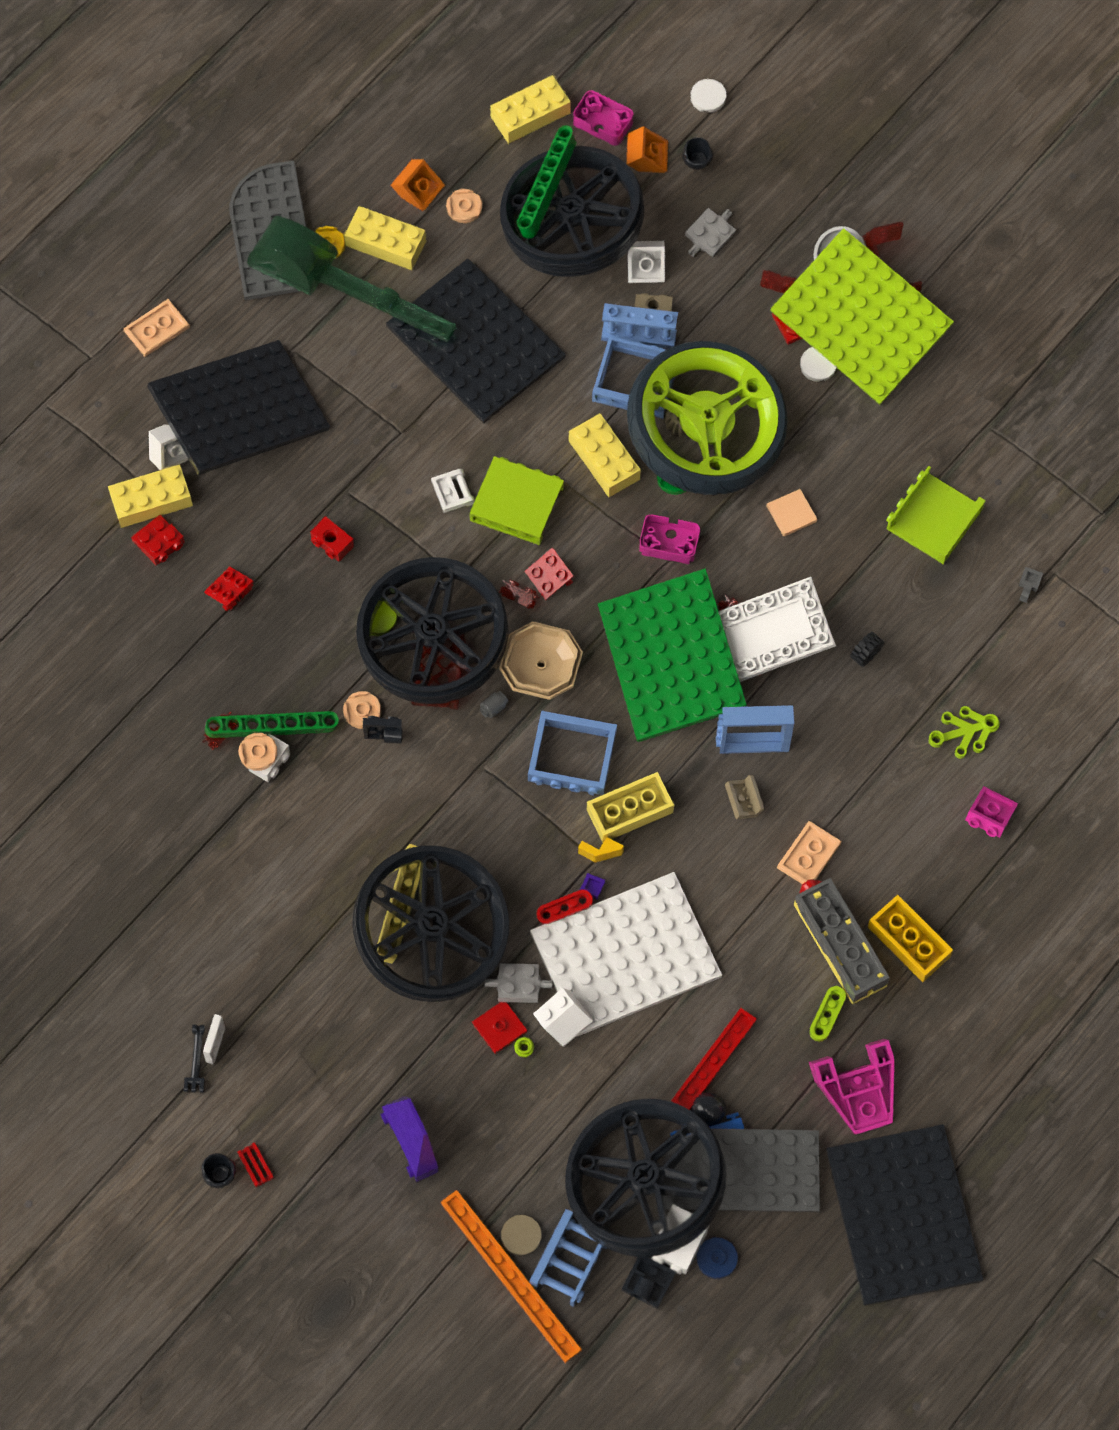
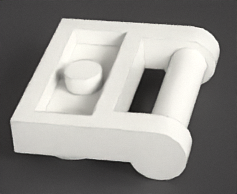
(447, 493)

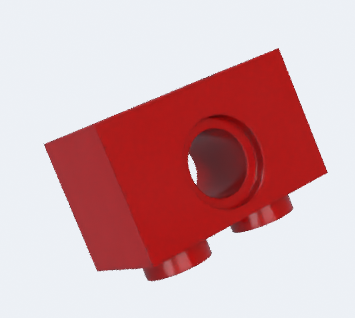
(327, 529)

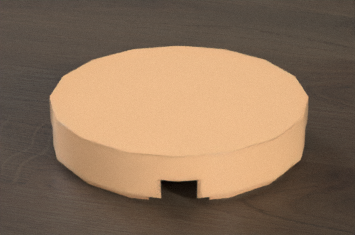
(464, 206)
(360, 706)
(258, 751)

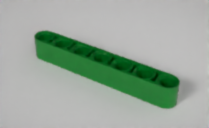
(547, 182)
(280, 720)

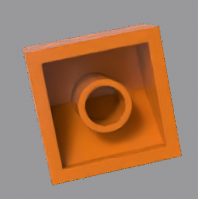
(647, 151)
(418, 184)

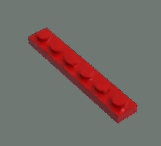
(715, 1058)

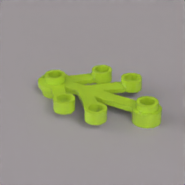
(966, 730)

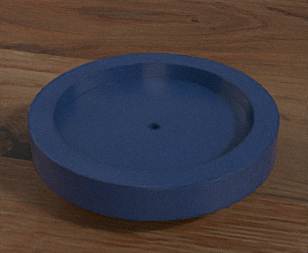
(708, 1261)

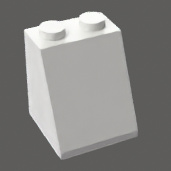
(682, 1258)

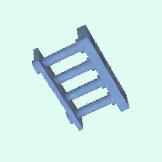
(640, 325)
(549, 1259)

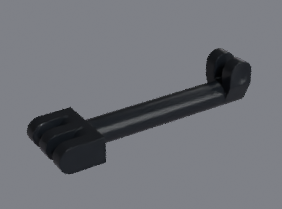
(195, 1080)

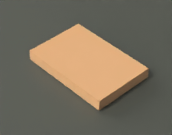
(156, 327)
(809, 853)

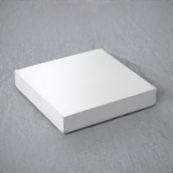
(214, 1039)

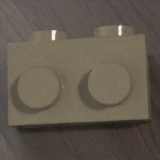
(745, 798)

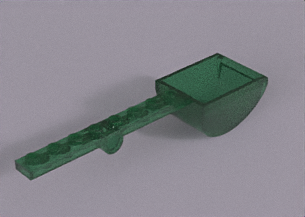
(305, 259)

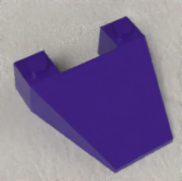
(412, 1137)

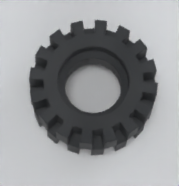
(867, 649)

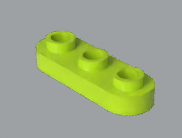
(831, 1006)

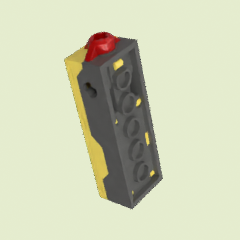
(840, 939)

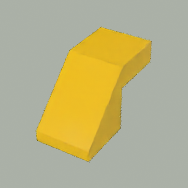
(608, 850)

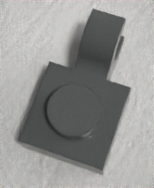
(1029, 581)

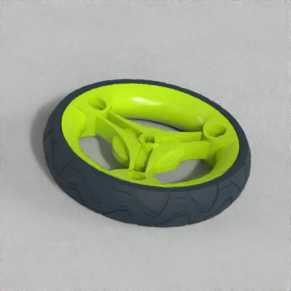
(692, 414)

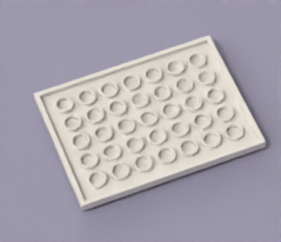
(628, 951)

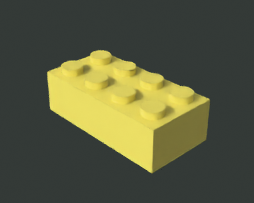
(530, 109)
(385, 238)
(604, 455)
(150, 496)
(630, 807)

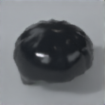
(697, 153)
(709, 1108)
(218, 1170)

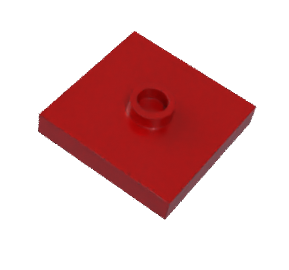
(499, 1027)

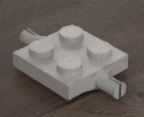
(710, 232)
(518, 983)

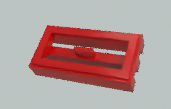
(248, 1150)

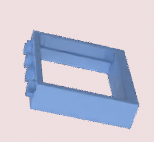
(629, 347)
(755, 717)
(579, 725)

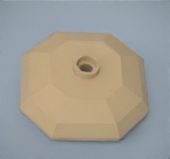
(546, 645)

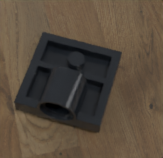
(388, 729)
(648, 1281)

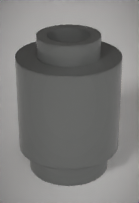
(493, 704)

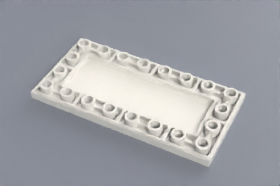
(776, 629)

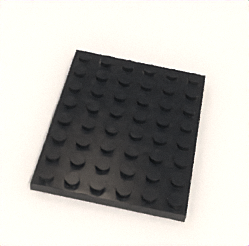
(494, 344)
(238, 407)
(904, 1215)

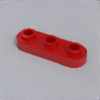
(571, 900)

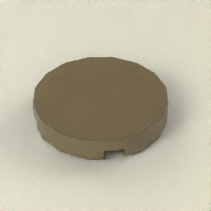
(521, 1235)

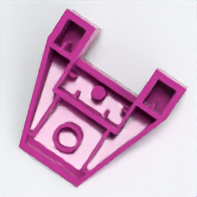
(861, 1094)

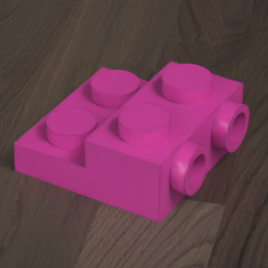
(991, 812)

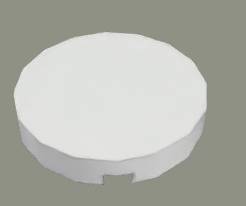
(708, 95)
(816, 366)

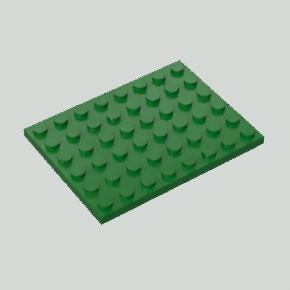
(671, 655)

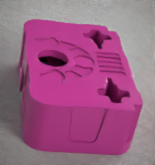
(599, 110)
(669, 549)

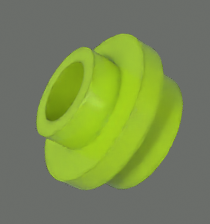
(524, 1041)

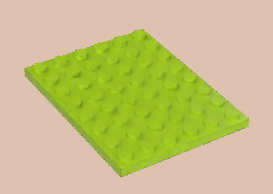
(861, 316)

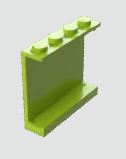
(516, 500)
(933, 516)

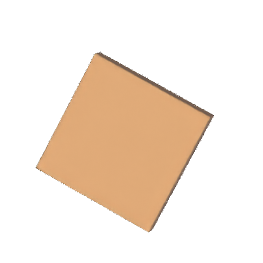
(791, 512)

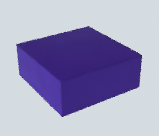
(593, 885)

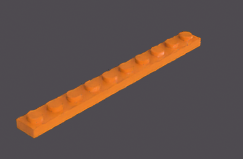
(511, 1276)

